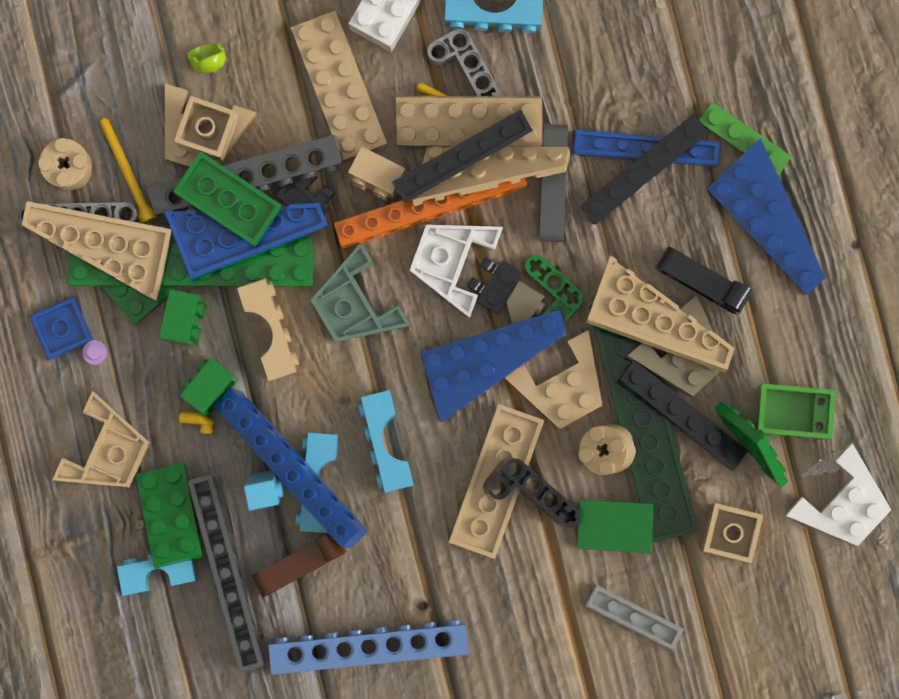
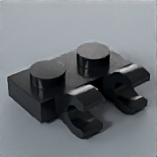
(297, 194)
(499, 287)

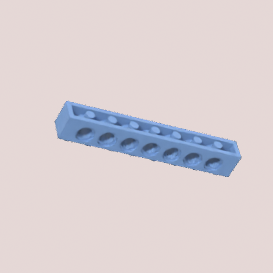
(281, 662)

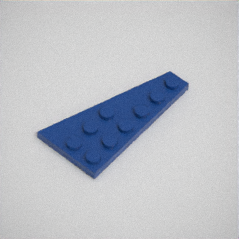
(761, 205)

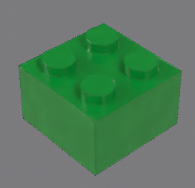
(183, 318)
(208, 386)

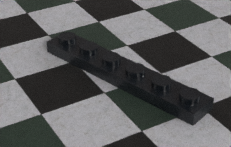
(462, 156)
(644, 169)
(682, 415)

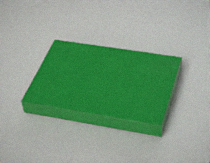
(616, 526)

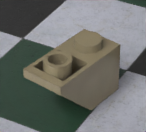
(524, 303)

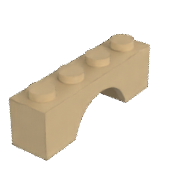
(258, 298)

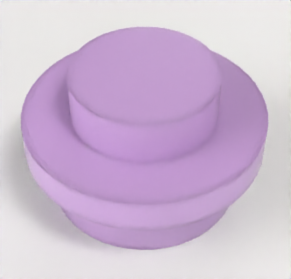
(95, 352)

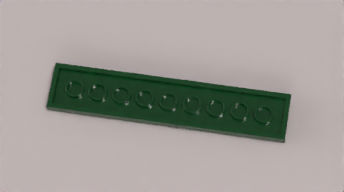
(656, 461)

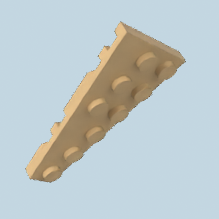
(502, 166)
(118, 247)
(646, 315)

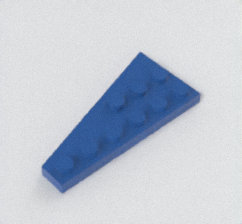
(211, 246)
(477, 363)

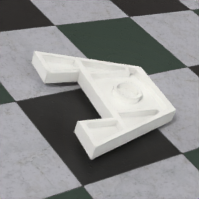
(442, 257)
(854, 508)

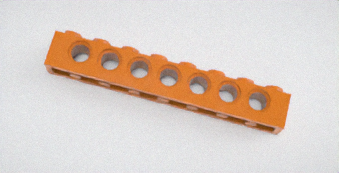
(406, 215)

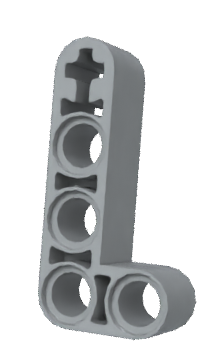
(461, 54)

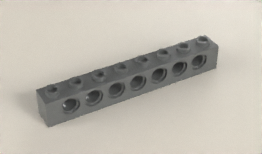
(328, 146)
(226, 573)

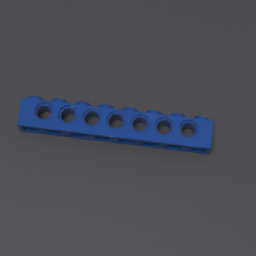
(291, 468)

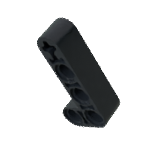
(705, 282)
(536, 495)

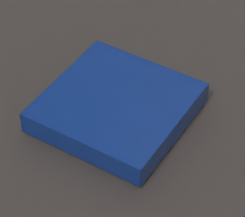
(61, 328)

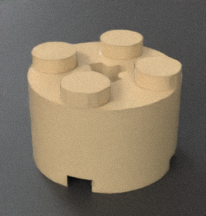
(67, 151)
(594, 452)

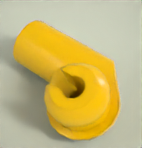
(197, 418)

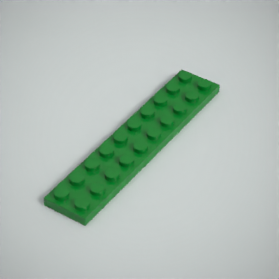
(285, 266)

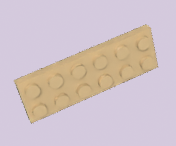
(338, 84)
(457, 118)
(482, 518)

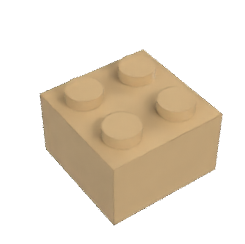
(206, 128)
(375, 174)
(732, 533)

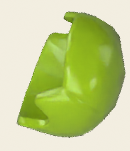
(207, 58)

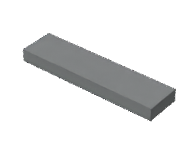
(634, 617)

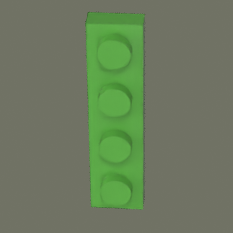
(740, 135)

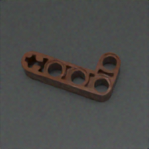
(297, 564)

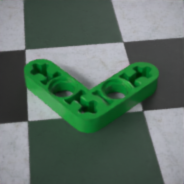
(561, 302)

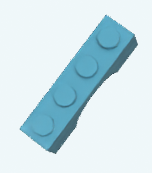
(521, 15)
(378, 412)
(319, 451)

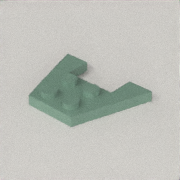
(347, 309)

